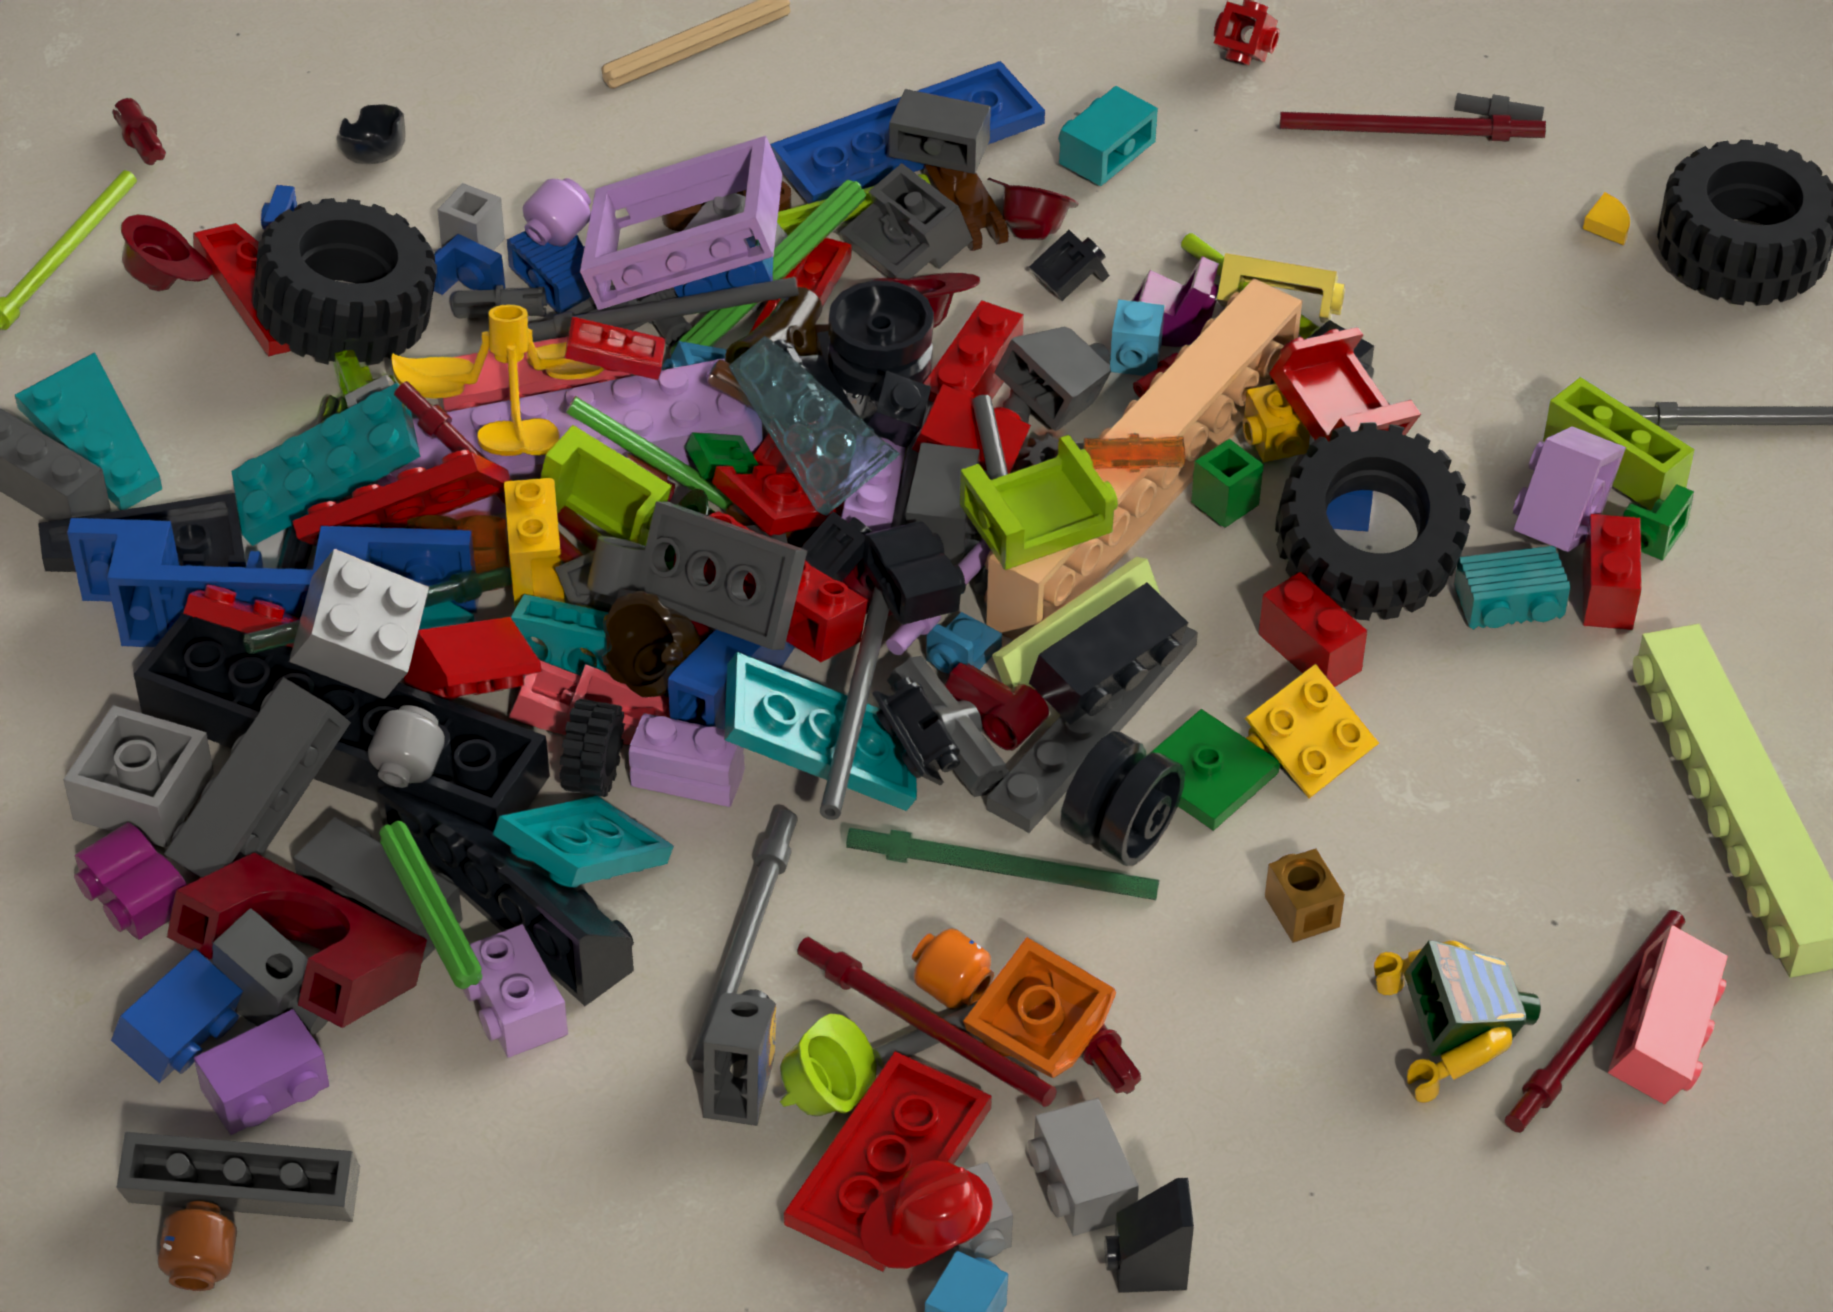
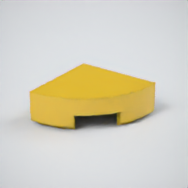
(1608, 219)

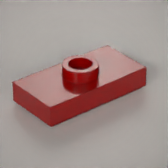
(615, 348)

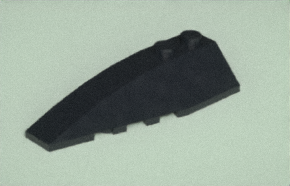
(567, 928)

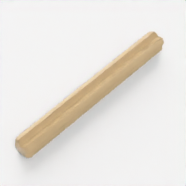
(693, 41)

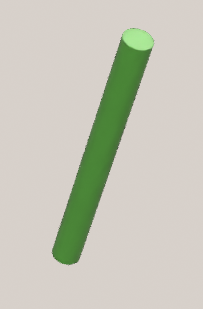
(645, 450)

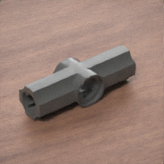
(979, 764)

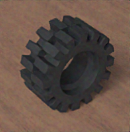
(592, 747)

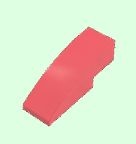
(553, 692)

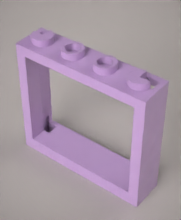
(691, 252)

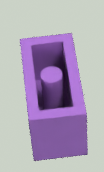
(262, 1072)

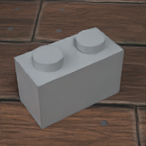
(1083, 1166)

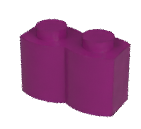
(129, 880)

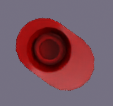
(926, 1215)

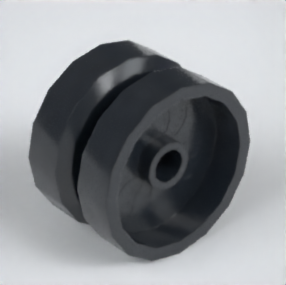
(879, 330)
(1122, 798)

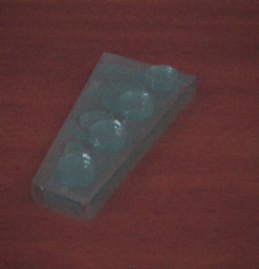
(813, 430)

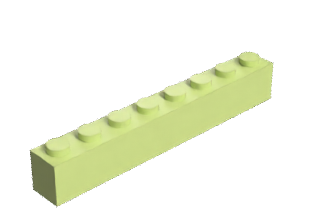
(1741, 795)

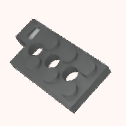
(628, 567)

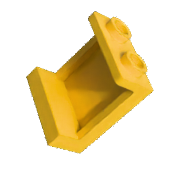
(533, 538)

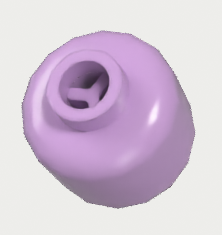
(556, 212)

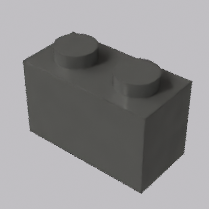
(939, 131)

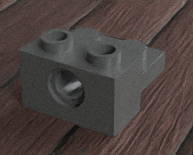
(907, 226)

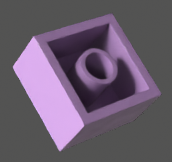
(1567, 486)

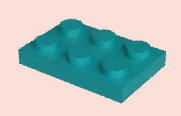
(582, 841)

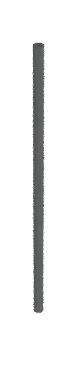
(865, 664)

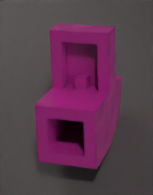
(1186, 305)

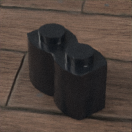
(913, 572)

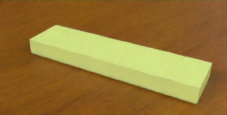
(1018, 658)

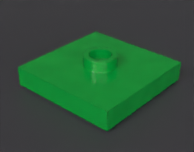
(1218, 767)

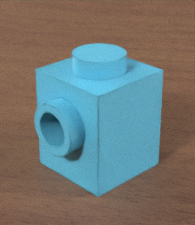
(1139, 329)

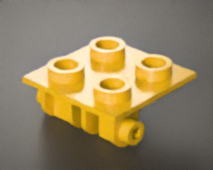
(1310, 731)

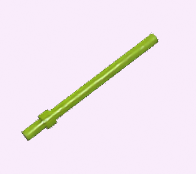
(63, 248)

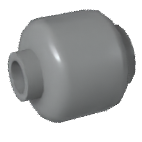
(406, 746)

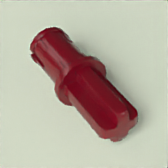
(139, 130)
(1112, 1061)

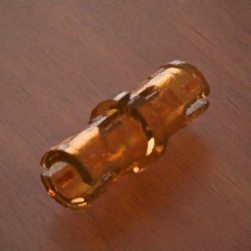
(1136, 452)

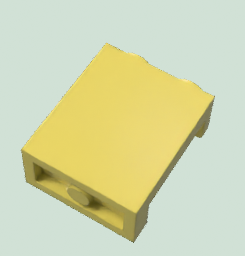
(1243, 269)

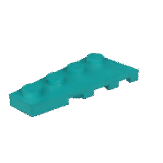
(88, 418)

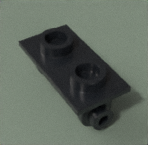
(903, 717)

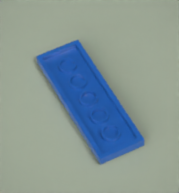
(859, 143)

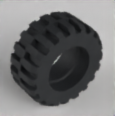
(353, 244)
(1741, 258)
(1384, 464)

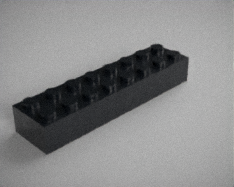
(212, 684)

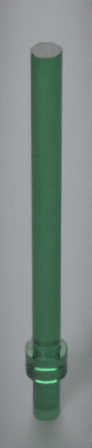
(460, 587)
(901, 847)

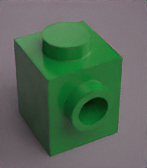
(1227, 483)

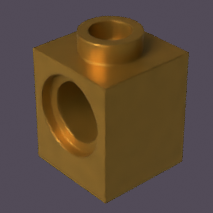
(1304, 895)

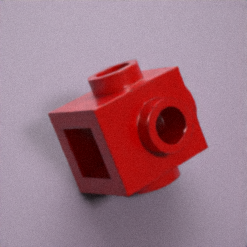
(1233, 25)

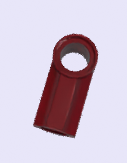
(1005, 713)

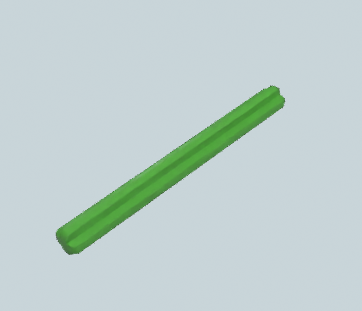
(785, 259)

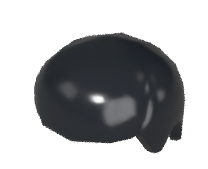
(374, 136)

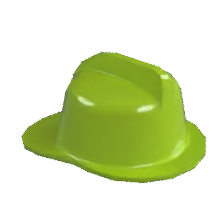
(828, 1067)

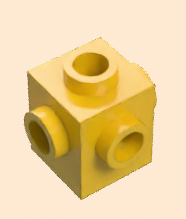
(1273, 424)

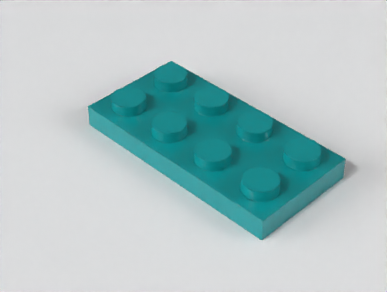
(324, 464)
(800, 726)

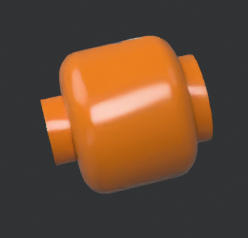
(952, 968)

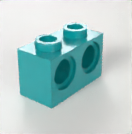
(564, 631)

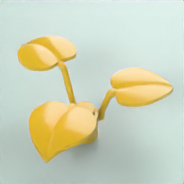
(508, 341)

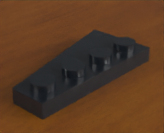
(203, 532)

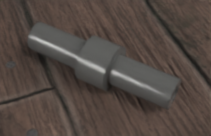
(1497, 105)

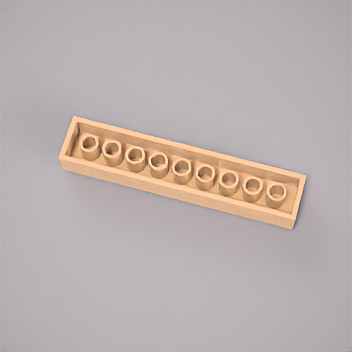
(1195, 399)

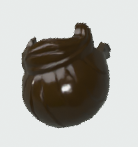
(646, 642)

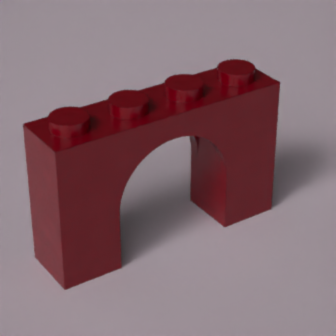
(361, 954)

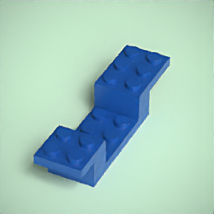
(141, 574)

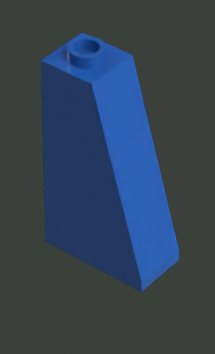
(700, 681)

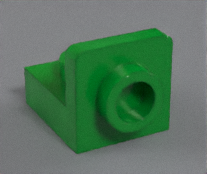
(720, 450)
(1664, 523)

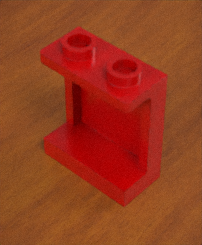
(1332, 387)

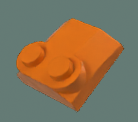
(1041, 1010)

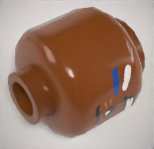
(197, 1246)

